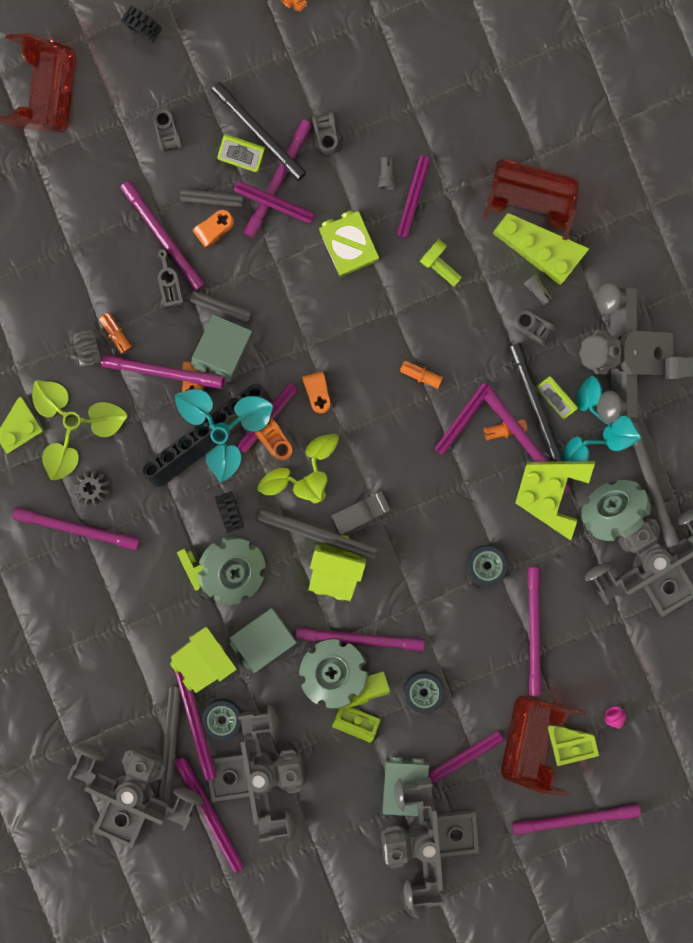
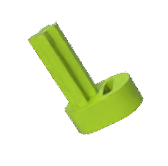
(432, 260)

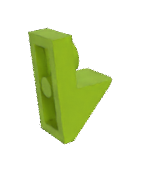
(188, 560)

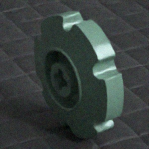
(616, 510)
(221, 559)
(347, 682)

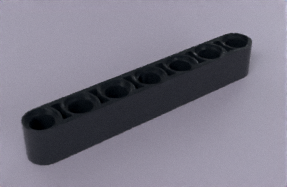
(195, 442)

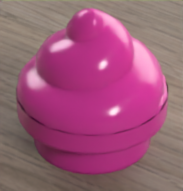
(615, 717)

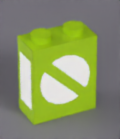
(348, 243)

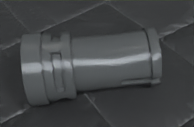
(386, 180)
(535, 285)

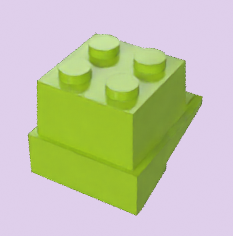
(335, 571)
(202, 661)

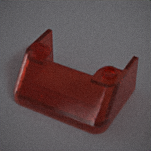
(50, 84)
(534, 191)
(529, 743)

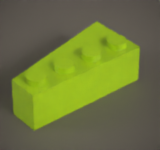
(541, 247)

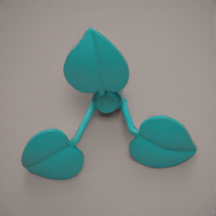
(252, 412)
(617, 435)

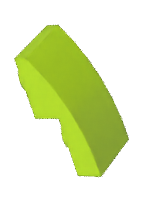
(375, 687)

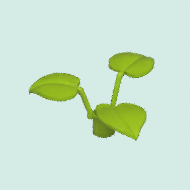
(104, 420)
(311, 486)

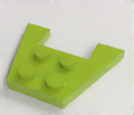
(544, 487)

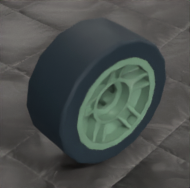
(497, 569)
(432, 699)
(212, 725)

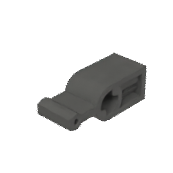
(165, 287)
(360, 512)

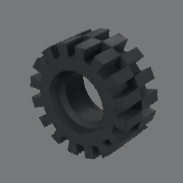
(141, 24)
(229, 512)

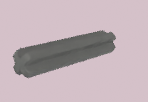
(211, 198)
(220, 306)

